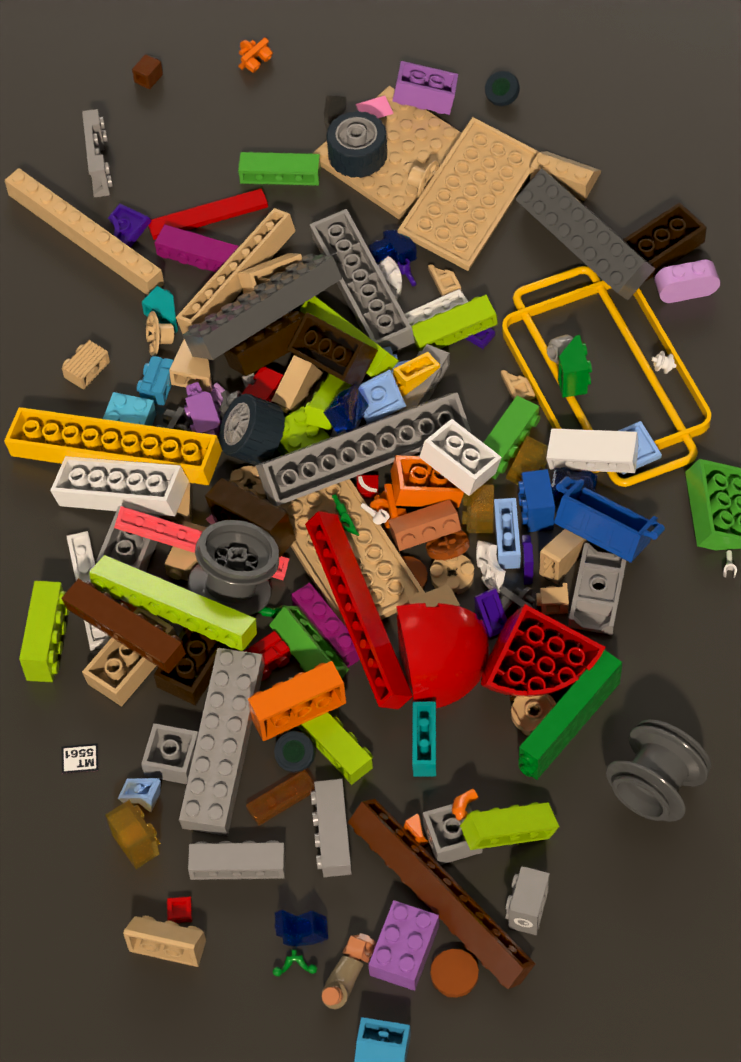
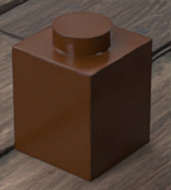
(147, 71)

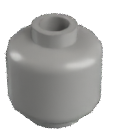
(557, 346)

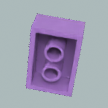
(425, 88)
(404, 945)

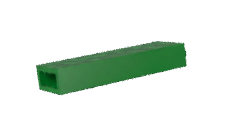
(569, 715)

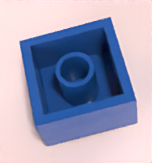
(536, 500)

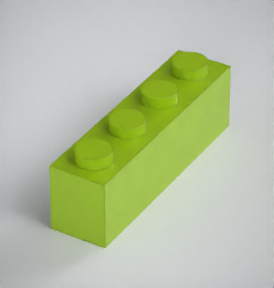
(455, 324)
(322, 399)
(338, 746)
(509, 825)

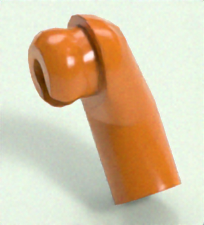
(461, 802)

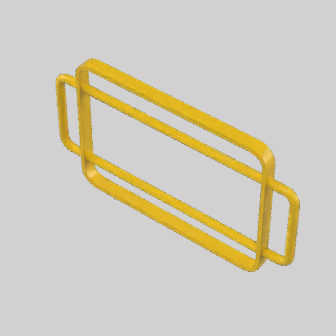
(601, 287)

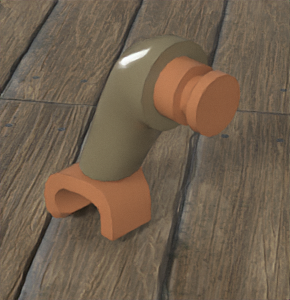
(343, 977)

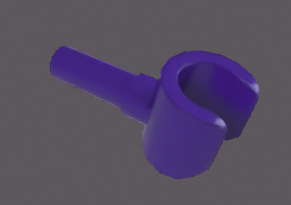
(406, 270)

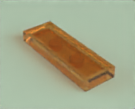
(281, 797)

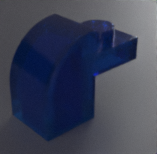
(394, 245)
(301, 929)

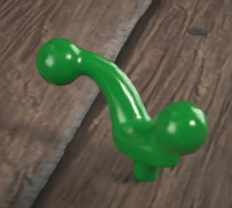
(277, 971)

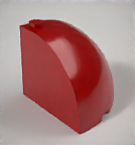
(441, 651)
(537, 656)

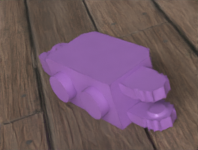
(202, 411)

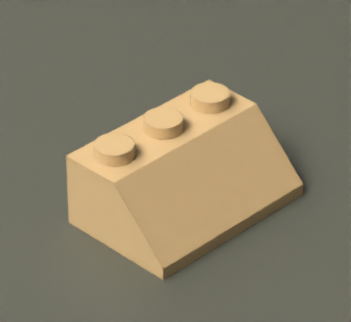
(571, 174)
(261, 273)
(165, 940)

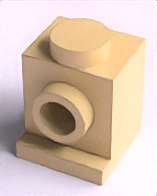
(553, 599)

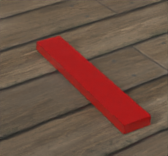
(211, 212)

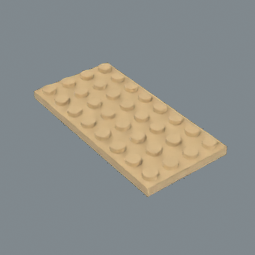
(469, 194)
(378, 559)

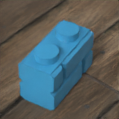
(156, 380)

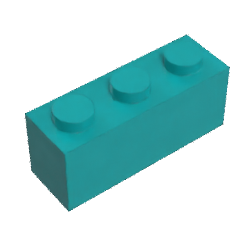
(424, 739)

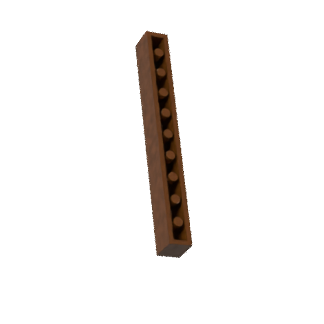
(441, 894)

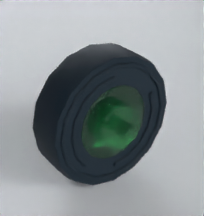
(502, 88)
(295, 751)

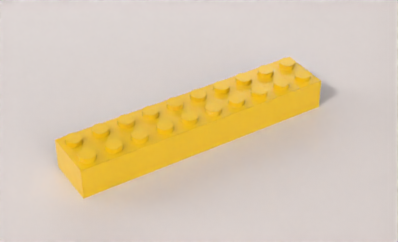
(56, 435)

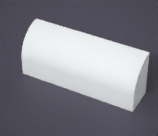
(593, 450)

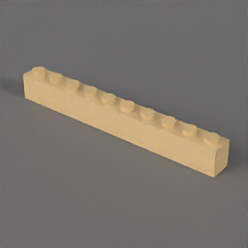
(84, 232)

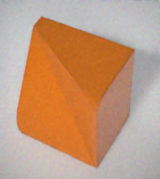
(413, 827)

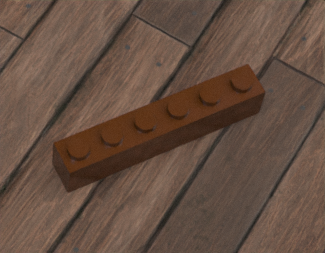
(124, 625)

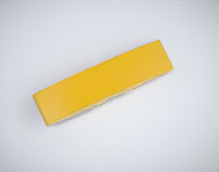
(414, 372)

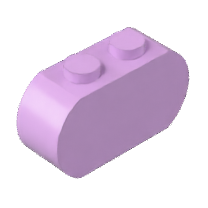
(687, 281)

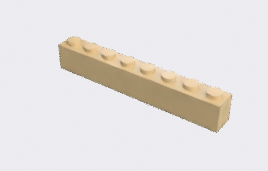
(225, 283)

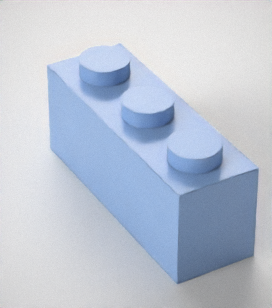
(507, 533)

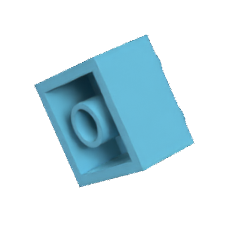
(130, 409)

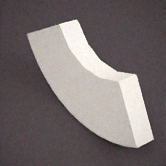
(392, 275)
(487, 560)

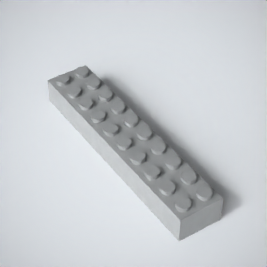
(357, 450)

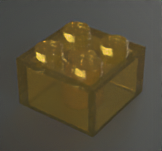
(133, 833)

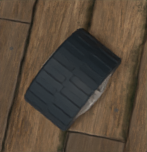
(357, 144)
(251, 429)

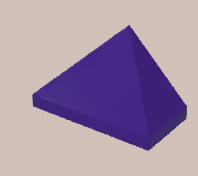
(490, 611)

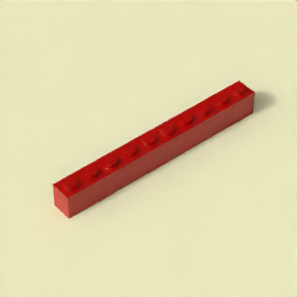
(358, 611)

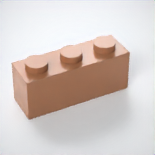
(424, 525)

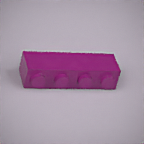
(193, 248)
(326, 623)

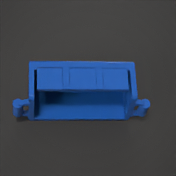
(604, 521)

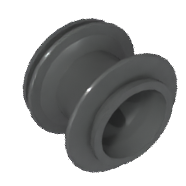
(235, 565)
(662, 764)

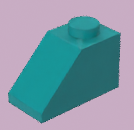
(162, 304)

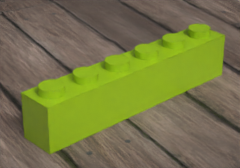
(382, 361)

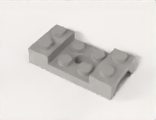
(95, 141)
(593, 608)

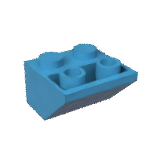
(382, 1041)

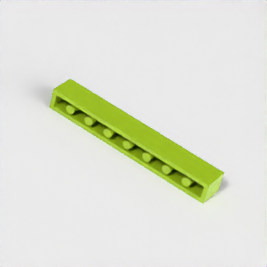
(173, 603)

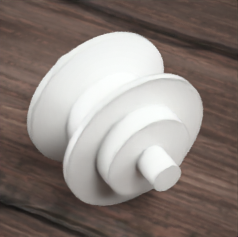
(664, 362)

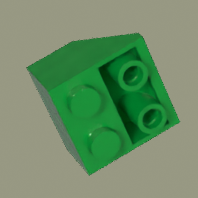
(574, 369)

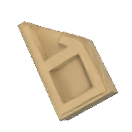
(444, 280)
(518, 386)

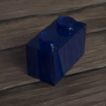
(346, 409)

